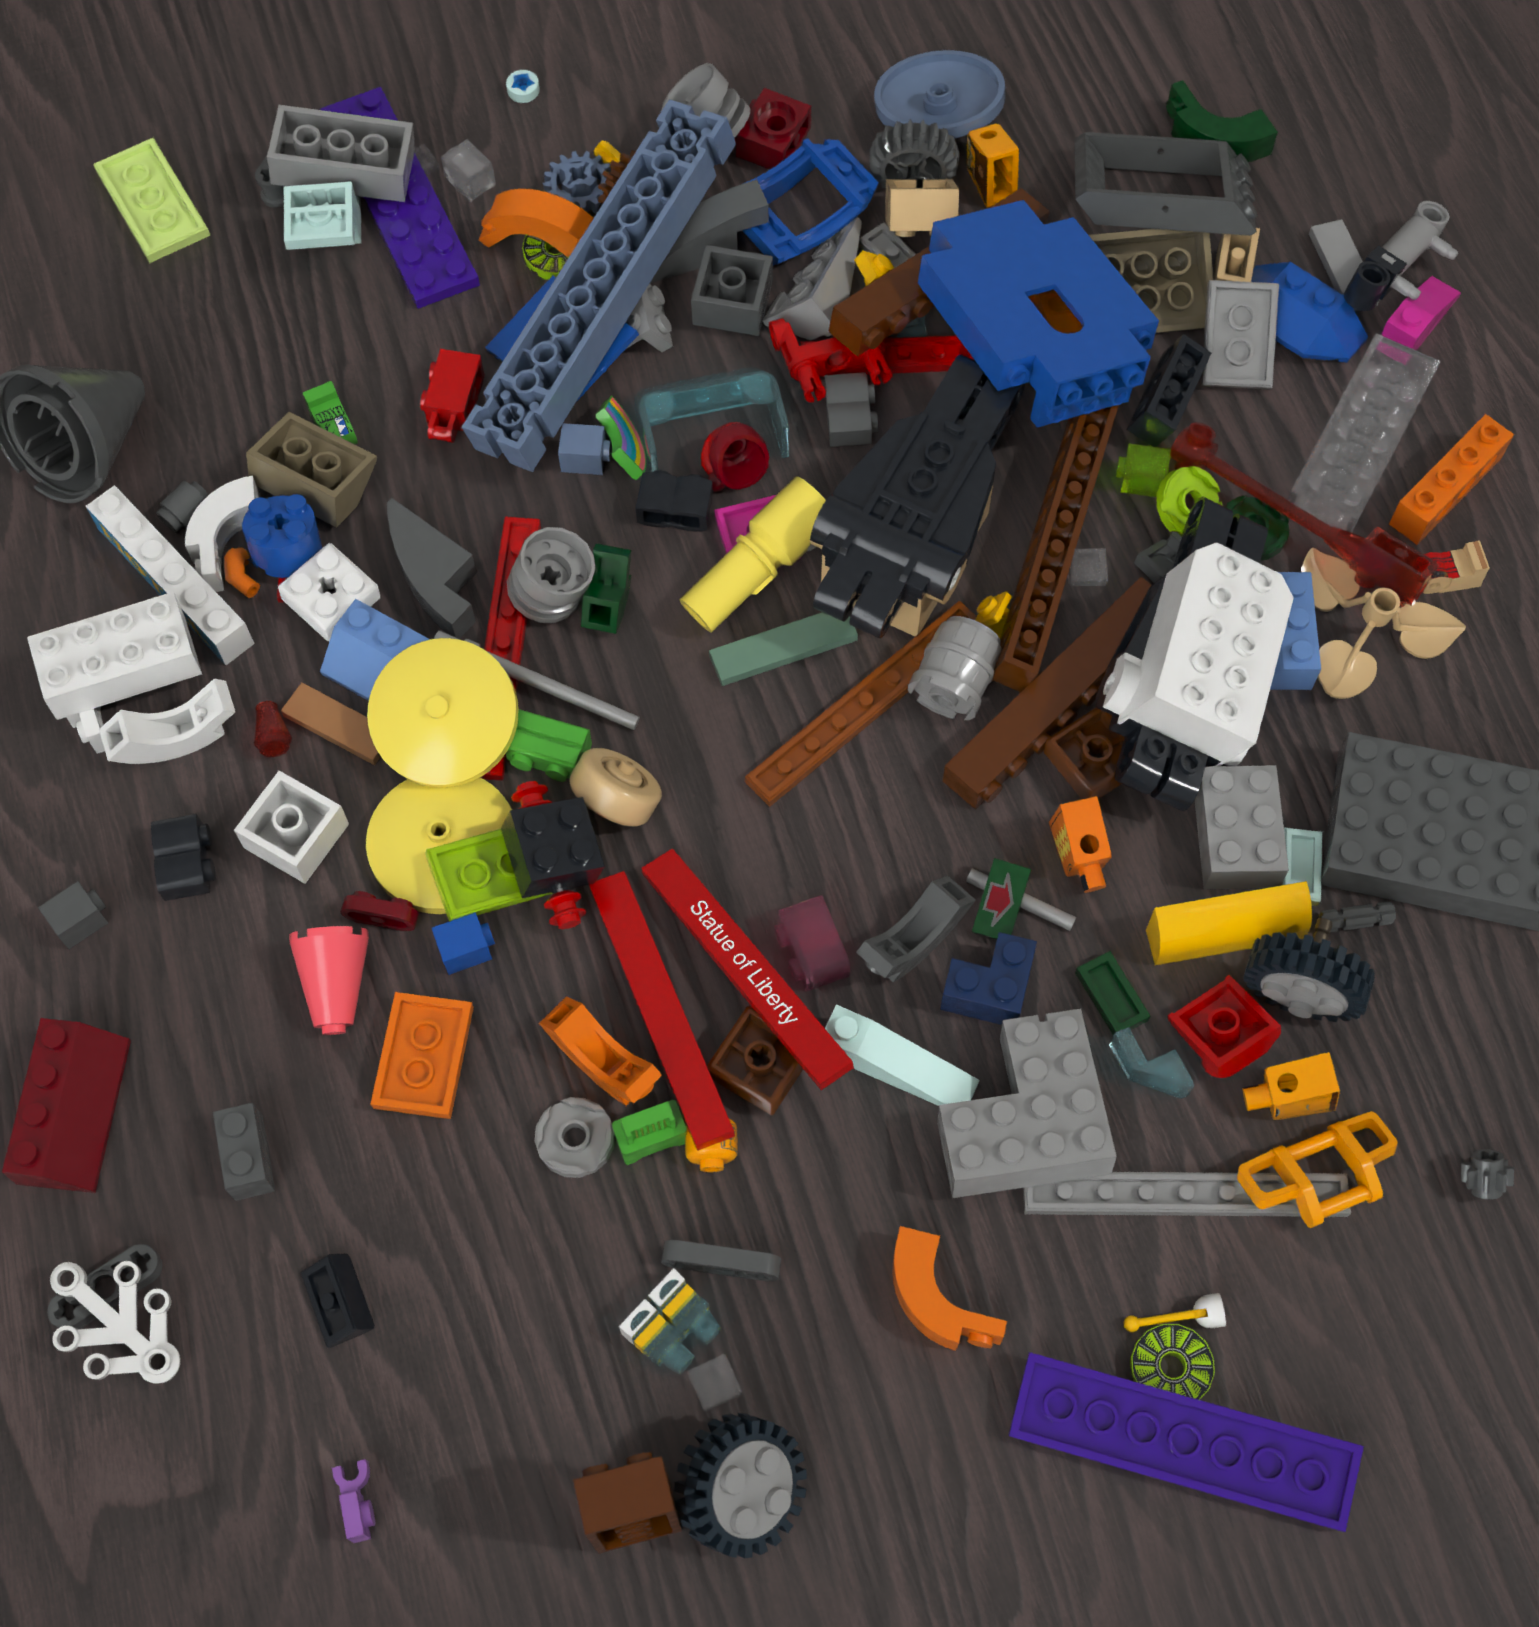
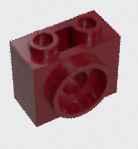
(773, 129)

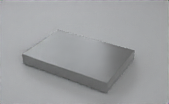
(1240, 334)

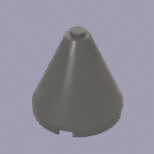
(66, 425)

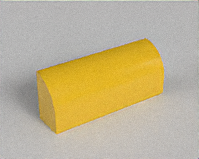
(1227, 922)

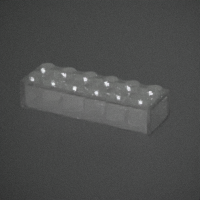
(1363, 433)

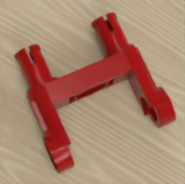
(812, 360)

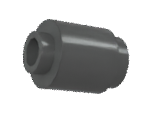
(180, 505)

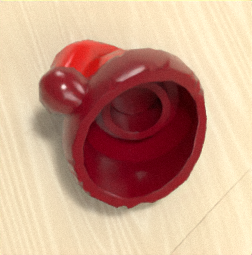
(734, 456)

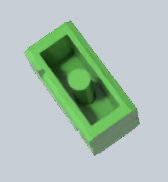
(547, 745)

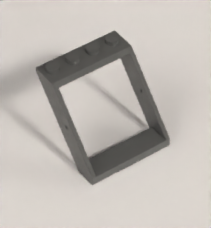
(1144, 209)

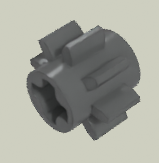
(1487, 1174)

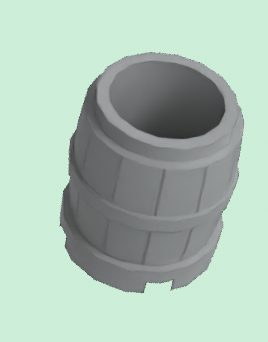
(956, 667)

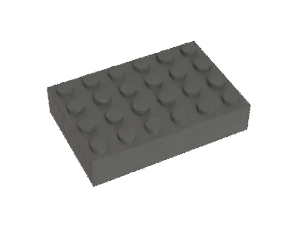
(1434, 830)

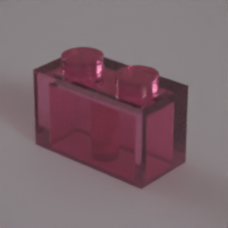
(813, 943)

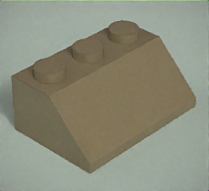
(311, 463)

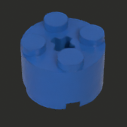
(281, 534)

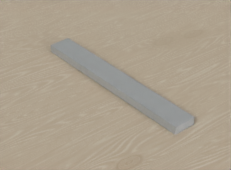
(1171, 1194)

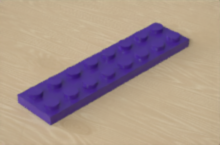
(416, 229)
(1186, 1441)

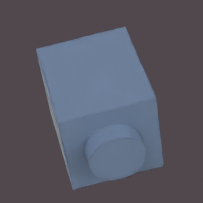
(583, 449)

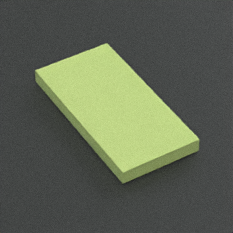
(151, 200)

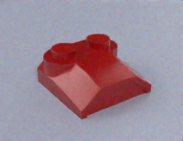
(1226, 1028)

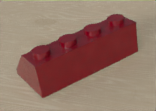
(66, 1106)

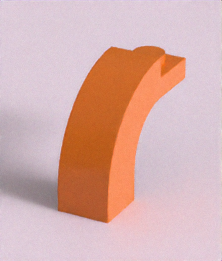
(536, 215)
(598, 1053)
(924, 1302)

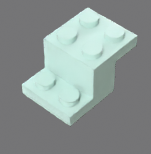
(321, 215)

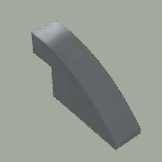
(715, 224)
(433, 569)

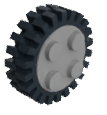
(1310, 975)
(740, 1485)

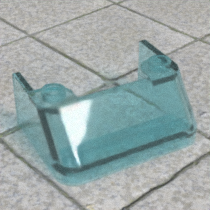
(709, 394)

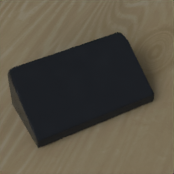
(337, 1299)

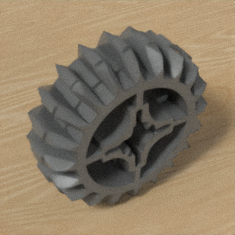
(913, 153)

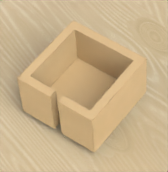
(916, 209)

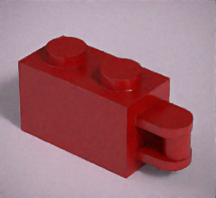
(451, 393)

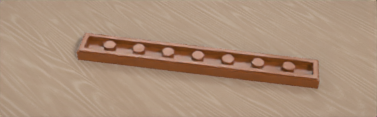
(845, 717)

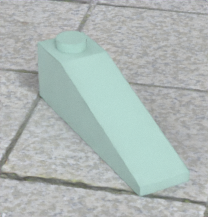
(898, 1060)

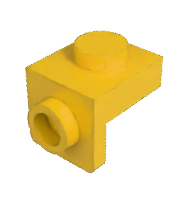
(873, 266)
(994, 611)

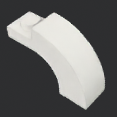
(214, 524)

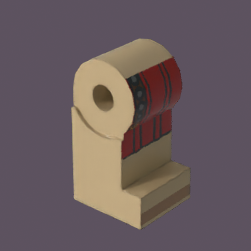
(1458, 569)

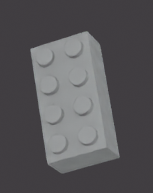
(341, 147)

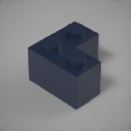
(992, 991)

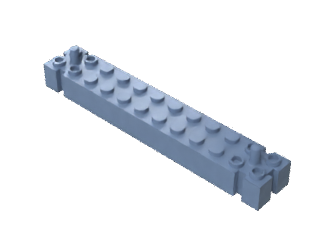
(599, 285)

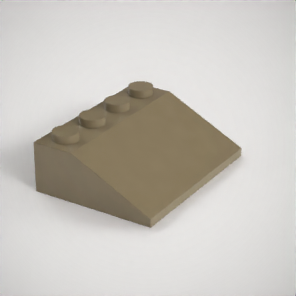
(1165, 271)

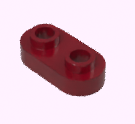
(392, 914)

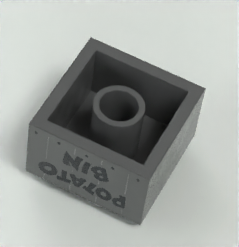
(732, 290)

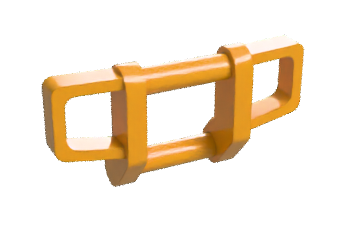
(1298, 1184)

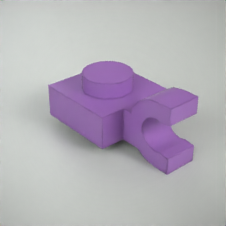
(356, 1512)

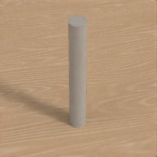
(1030, 903)

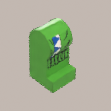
(328, 411)

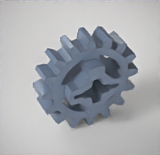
(577, 179)

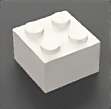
(291, 826)

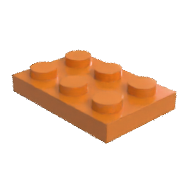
(422, 1055)

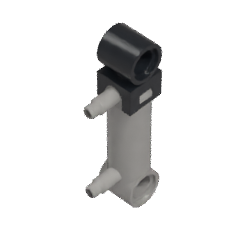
(1387, 263)

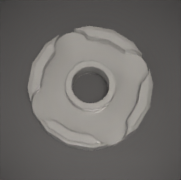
(581, 1159)

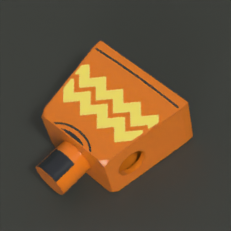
(1078, 828)

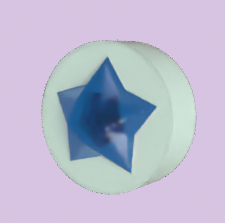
(522, 86)

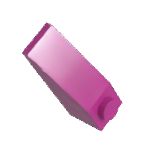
(1418, 317)

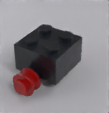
(552, 850)

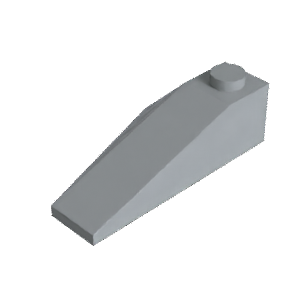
(819, 285)

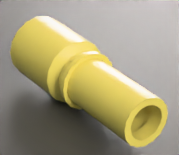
(775, 538)

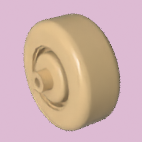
(615, 787)

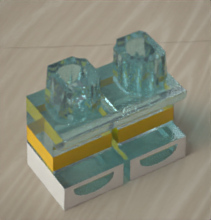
(686, 1313)

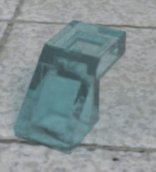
(1163, 1073)

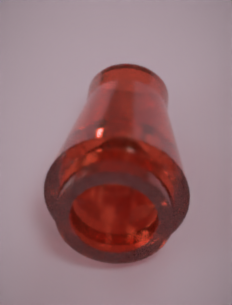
(271, 733)

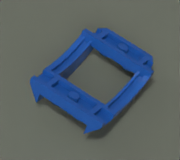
(844, 174)

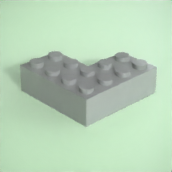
(1045, 1129)

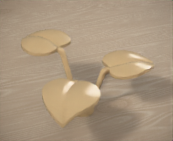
(1344, 668)

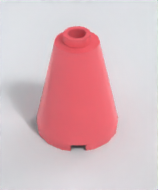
(331, 974)

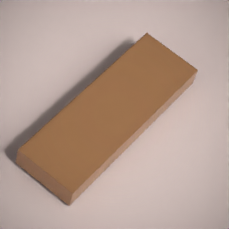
(331, 721)

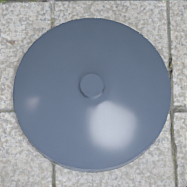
(942, 88)

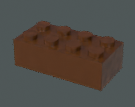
(627, 1503)

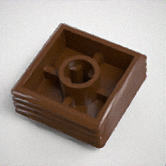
(1071, 757)
(734, 1066)

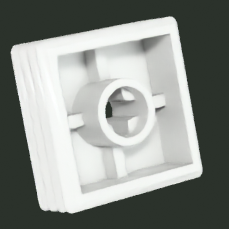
(322, 572)

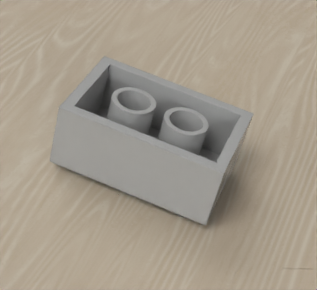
(1241, 828)

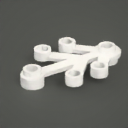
(119, 1327)

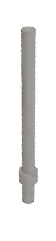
(561, 690)

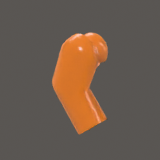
(234, 568)

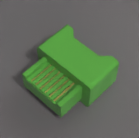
(649, 1131)

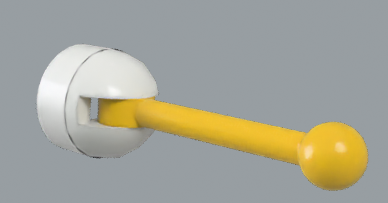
(1207, 1312)

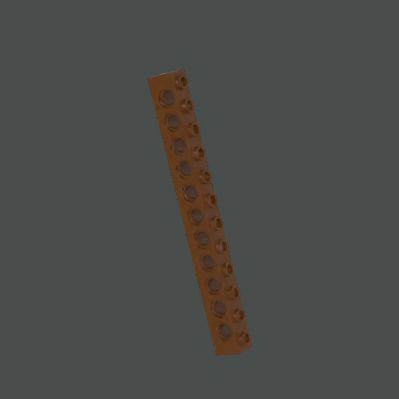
(1052, 548)

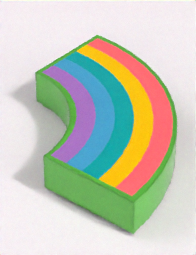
(625, 439)

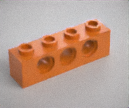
(1451, 479)

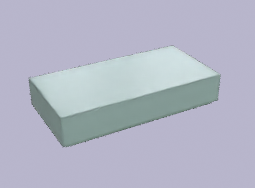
(1304, 860)

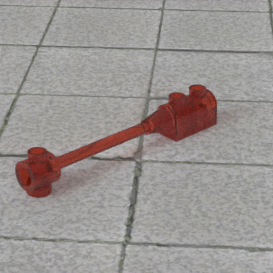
(1375, 559)

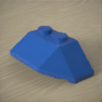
(1312, 315)

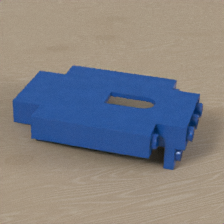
(981, 284)

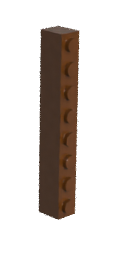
(895, 298)
(1042, 706)

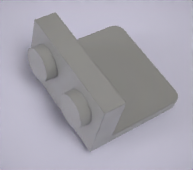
(650, 320)

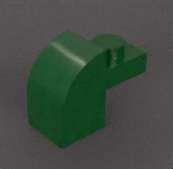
(609, 589)

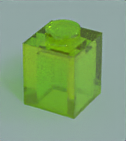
(1143, 469)

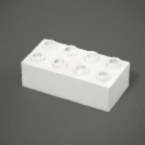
(114, 655)

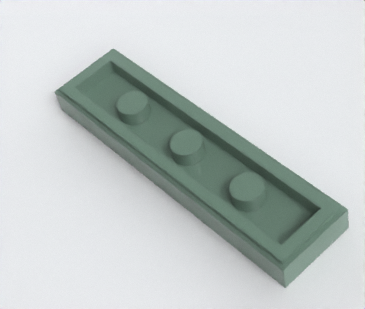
(780, 646)

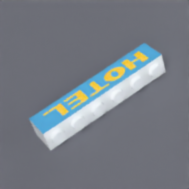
(169, 572)

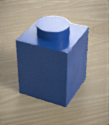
(463, 943)

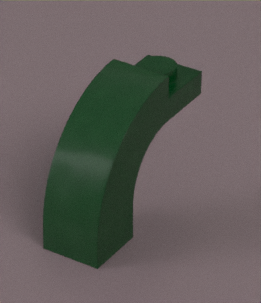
(1247, 135)

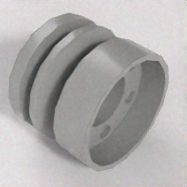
(708, 90)
(550, 575)

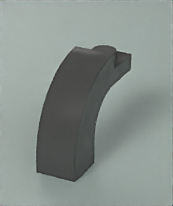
(919, 931)

